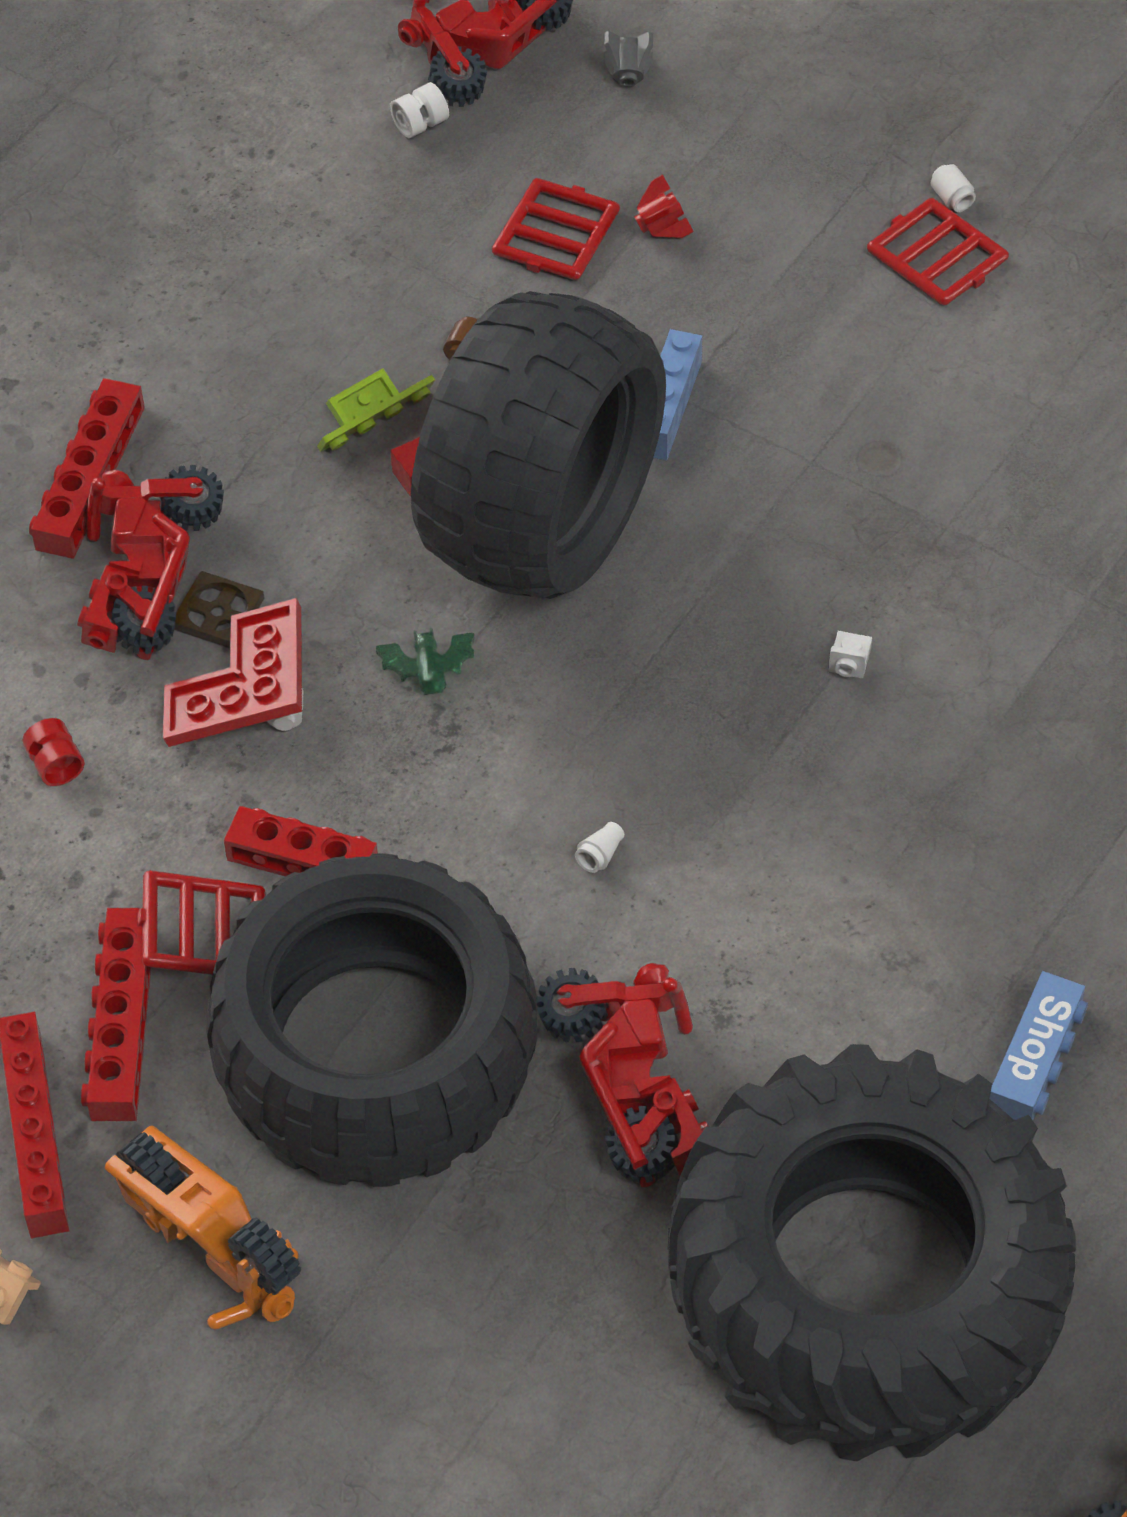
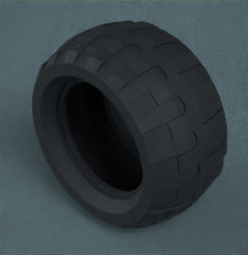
(538, 444)
(350, 919)

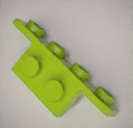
(368, 401)

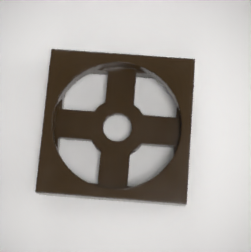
(193, 603)

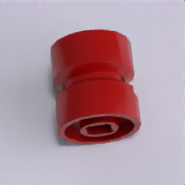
(53, 752)

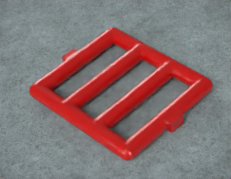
(528, 206)
(950, 222)
(187, 885)

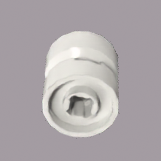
(419, 110)

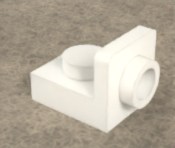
(850, 654)

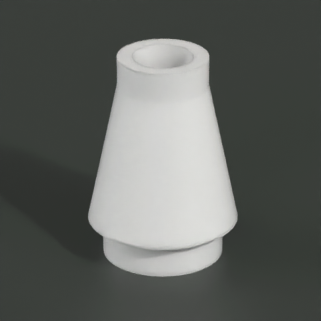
(598, 848)

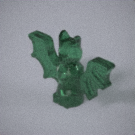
(428, 664)

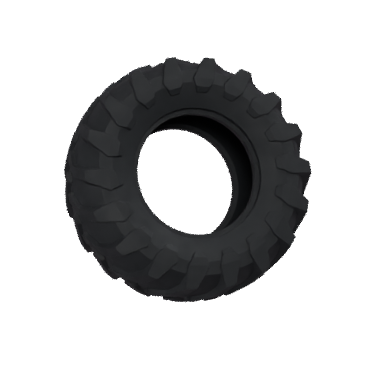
(848, 1373)

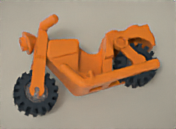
(214, 1216)

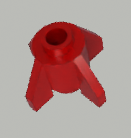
(661, 212)

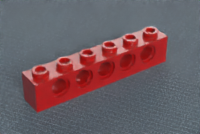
(95, 450)
(119, 1097)
(33, 1125)

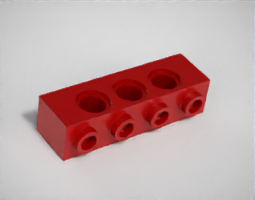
(248, 845)

